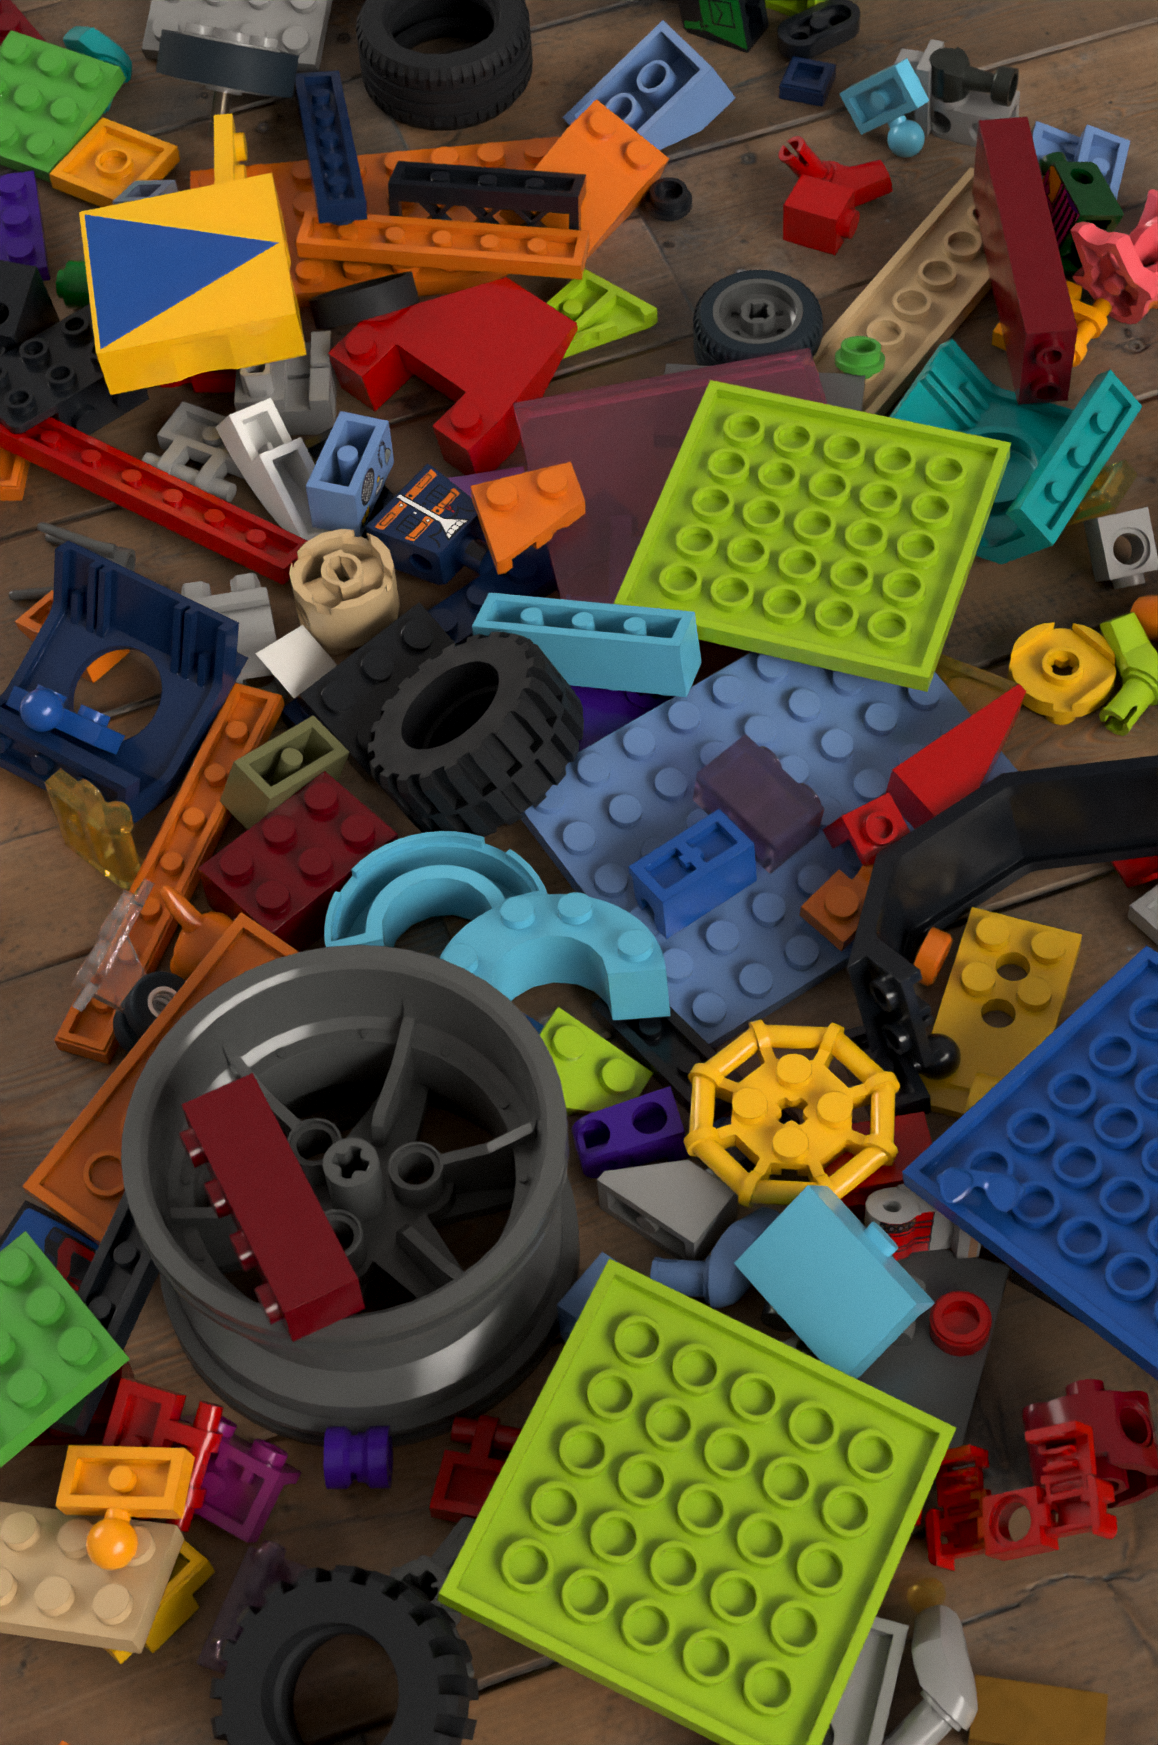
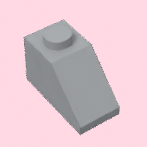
(670, 1205)

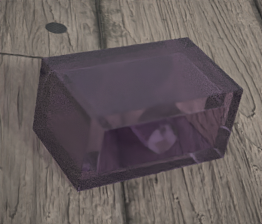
(760, 801)

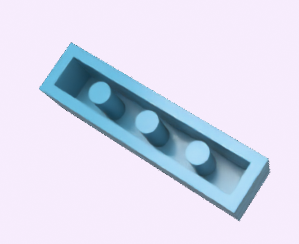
(602, 642)

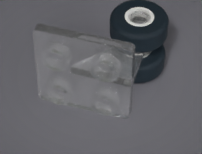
(117, 976)

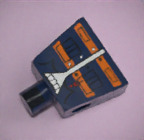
(432, 529)

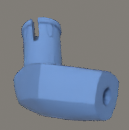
(718, 1276)

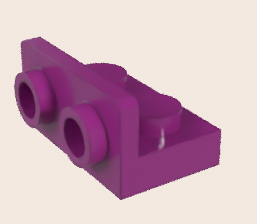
(243, 1482)

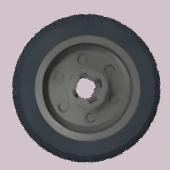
(755, 317)

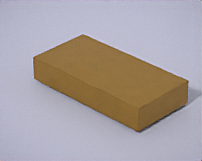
(1036, 1714)

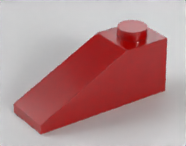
(955, 761)

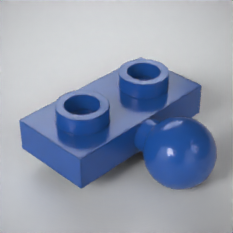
(44, 711)

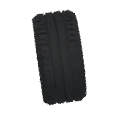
(449, 88)

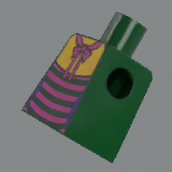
(1076, 195)

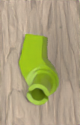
(1136, 670)

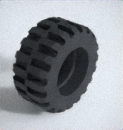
(476, 735)
(331, 1603)

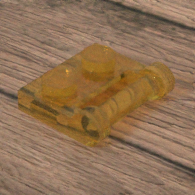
(95, 828)

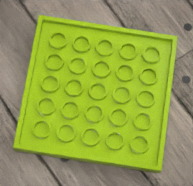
(818, 532)
(699, 1516)

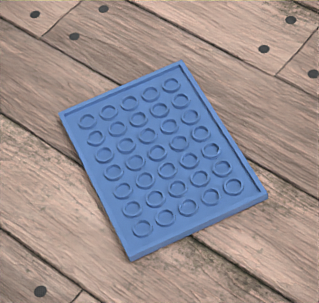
(638, 793)

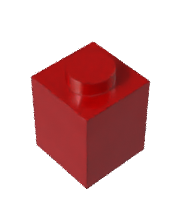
(819, 214)

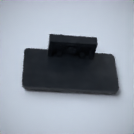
(60, 379)

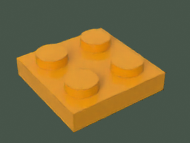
(110, 161)

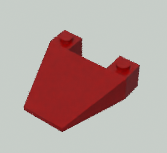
(472, 346)

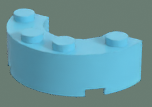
(424, 879)
(568, 942)

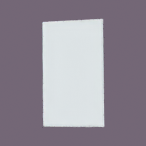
(296, 660)

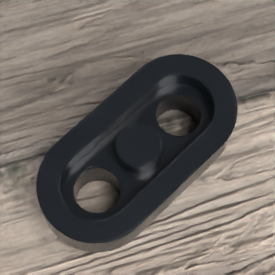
(818, 29)

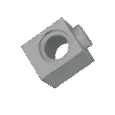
(1137, 529)

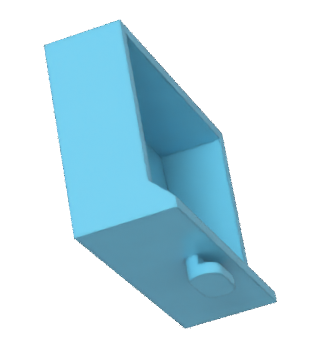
(834, 1280)

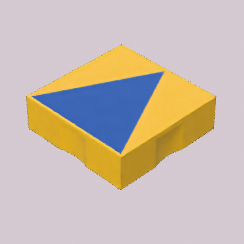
(190, 284)

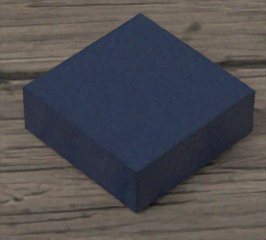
(807, 81)

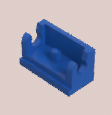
(694, 872)

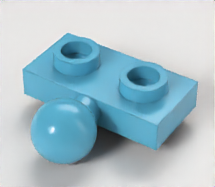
(887, 99)

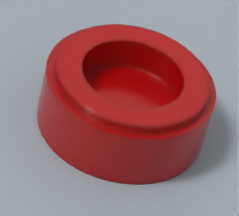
(960, 1323)

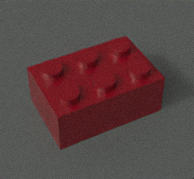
(295, 861)

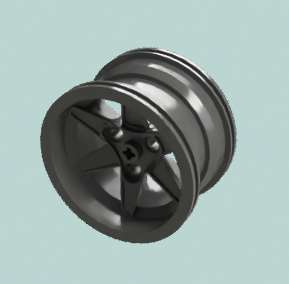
(409, 1037)

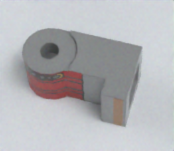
(916, 1224)

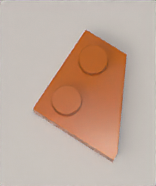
(526, 510)

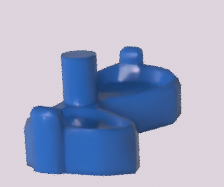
(1000, 1188)

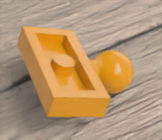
(122, 1485)

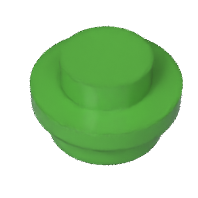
(860, 356)

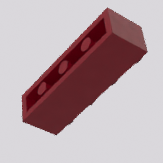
(272, 1207)

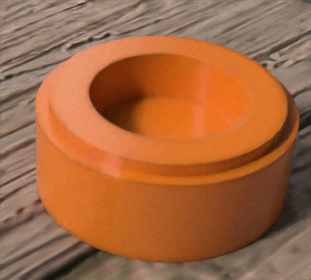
(933, 955)

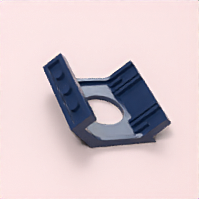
(106, 610)

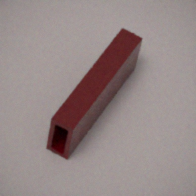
(1023, 261)

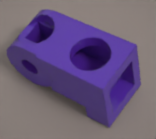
(630, 1134)

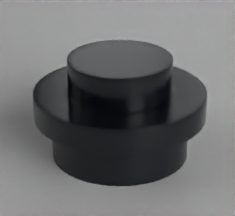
(668, 199)

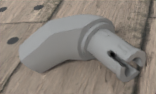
(946, 1680)

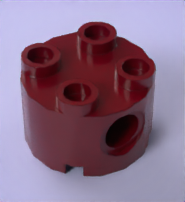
(1121, 1434)

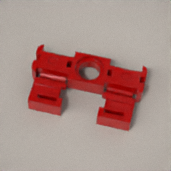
(980, 1521)

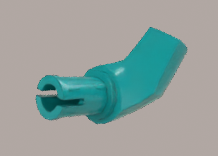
(98, 45)

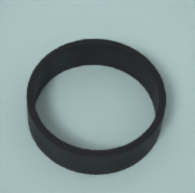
(364, 300)

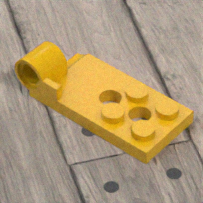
(977, 988)

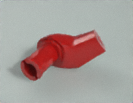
(868, 179)

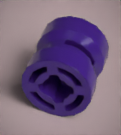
(358, 1457)

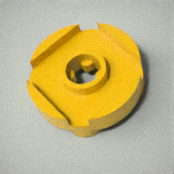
(1056, 695)

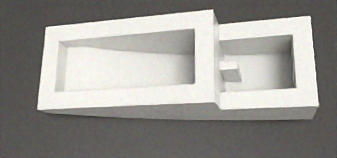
(272, 464)

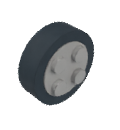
(227, 64)

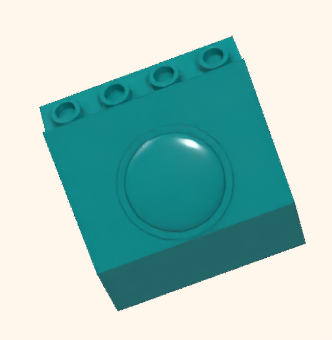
(1052, 448)

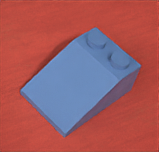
(660, 89)

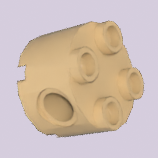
(344, 589)

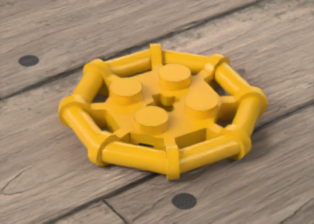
(795, 1084)

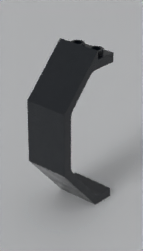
(974, 852)

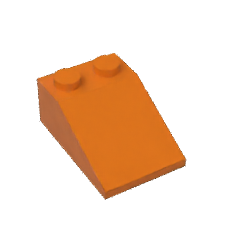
(617, 170)

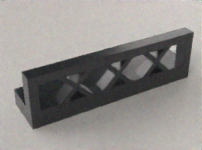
(487, 188)

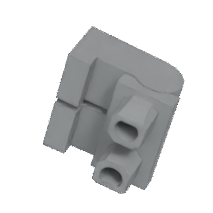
(299, 387)

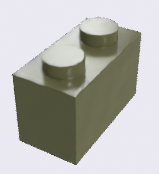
(280, 769)

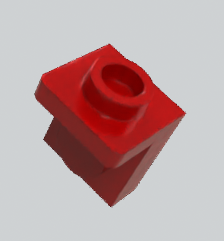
(868, 828)

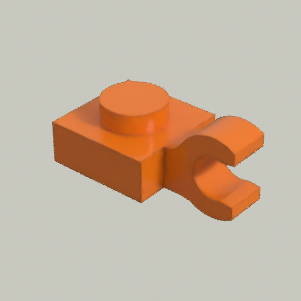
(838, 906)

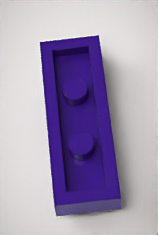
(21, 222)

